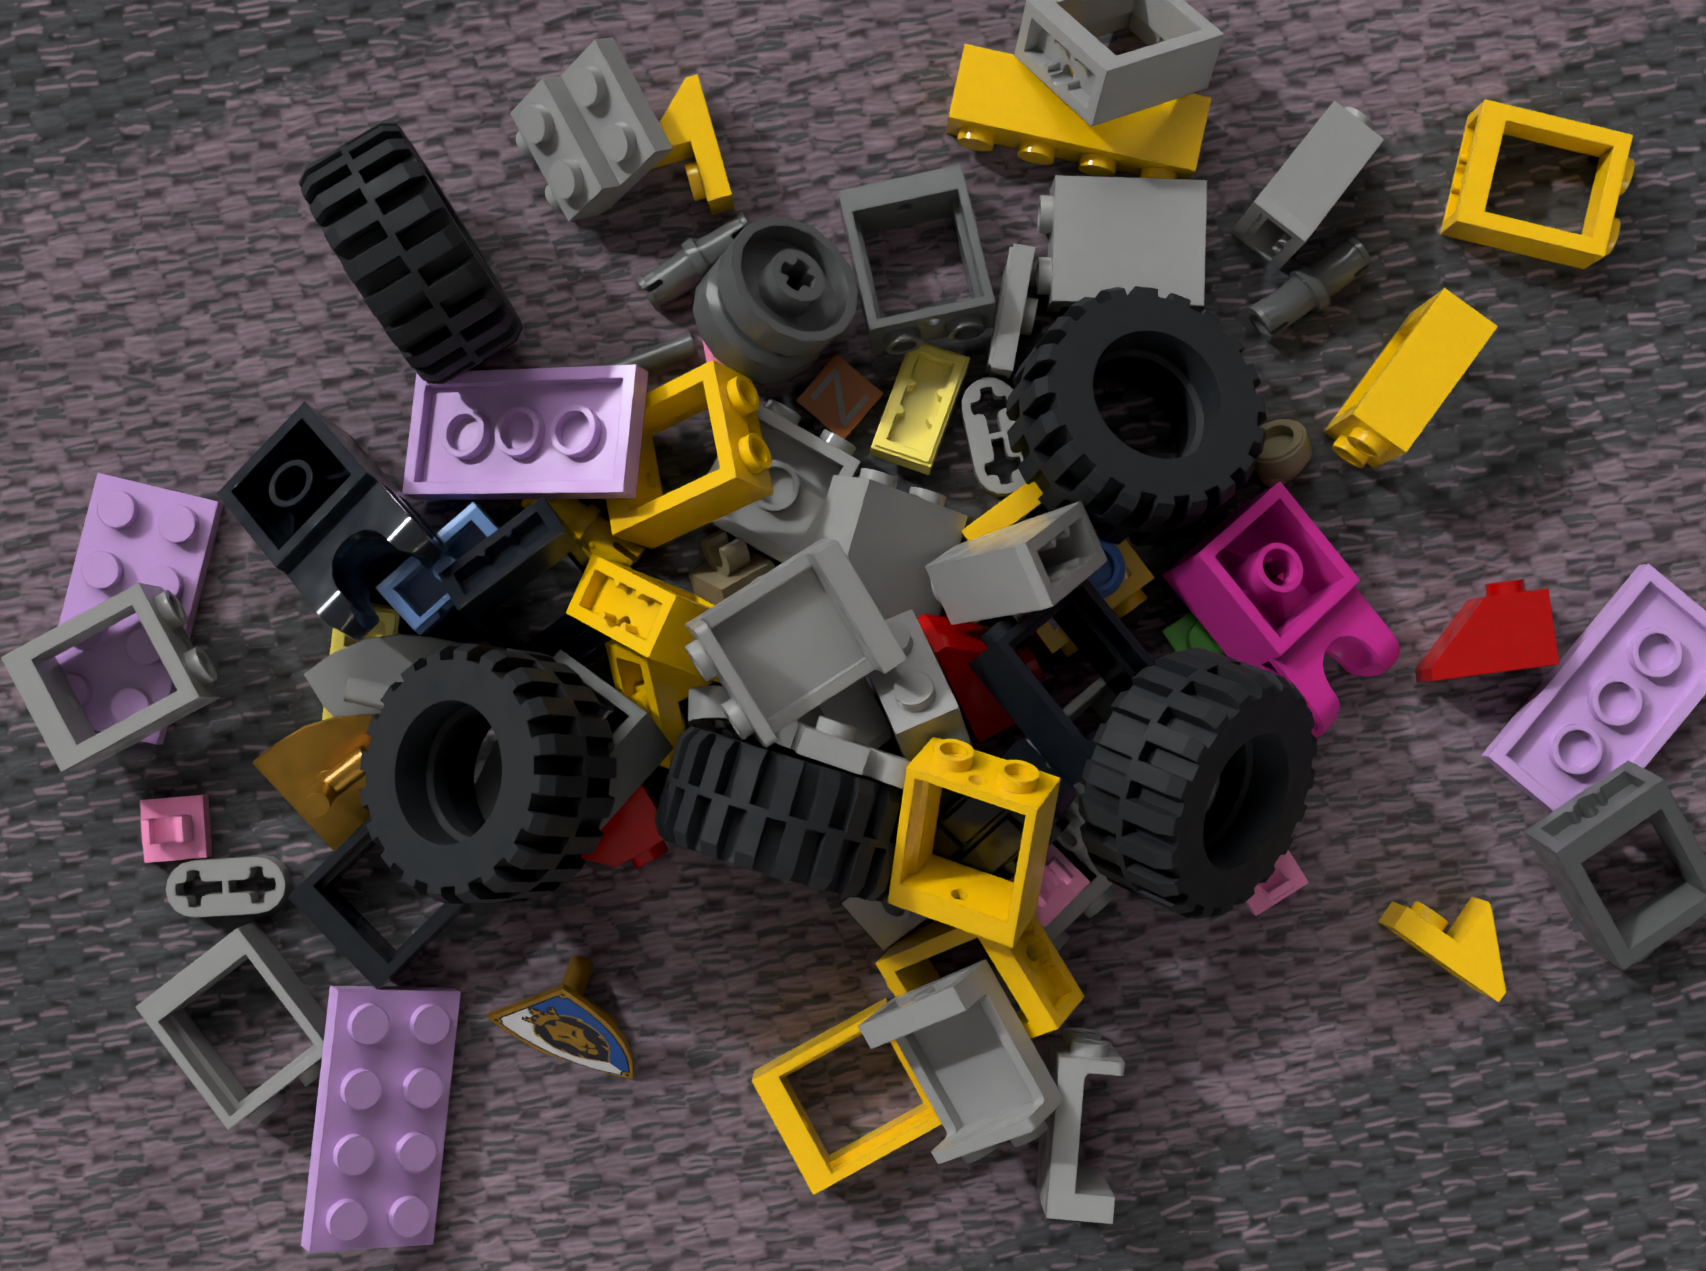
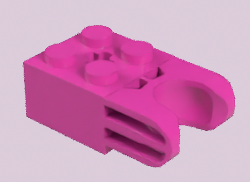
(1283, 599)

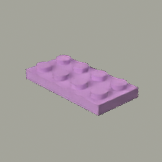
(527, 434)
(129, 539)
(1610, 694)
(380, 1117)

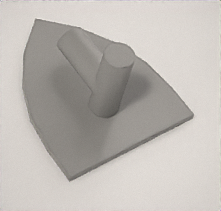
(360, 674)

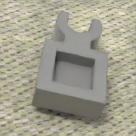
(836, 745)

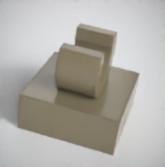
(727, 567)

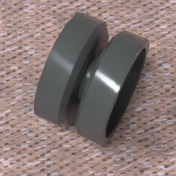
(775, 300)

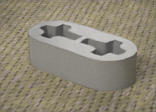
(980, 441)
(706, 710)
(230, 900)

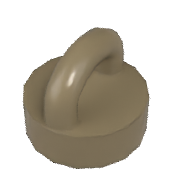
(1284, 452)

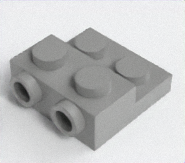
(590, 132)
(800, 482)

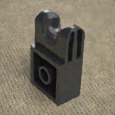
(327, 517)

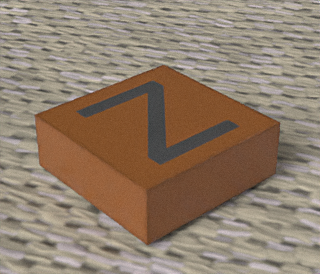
(839, 397)

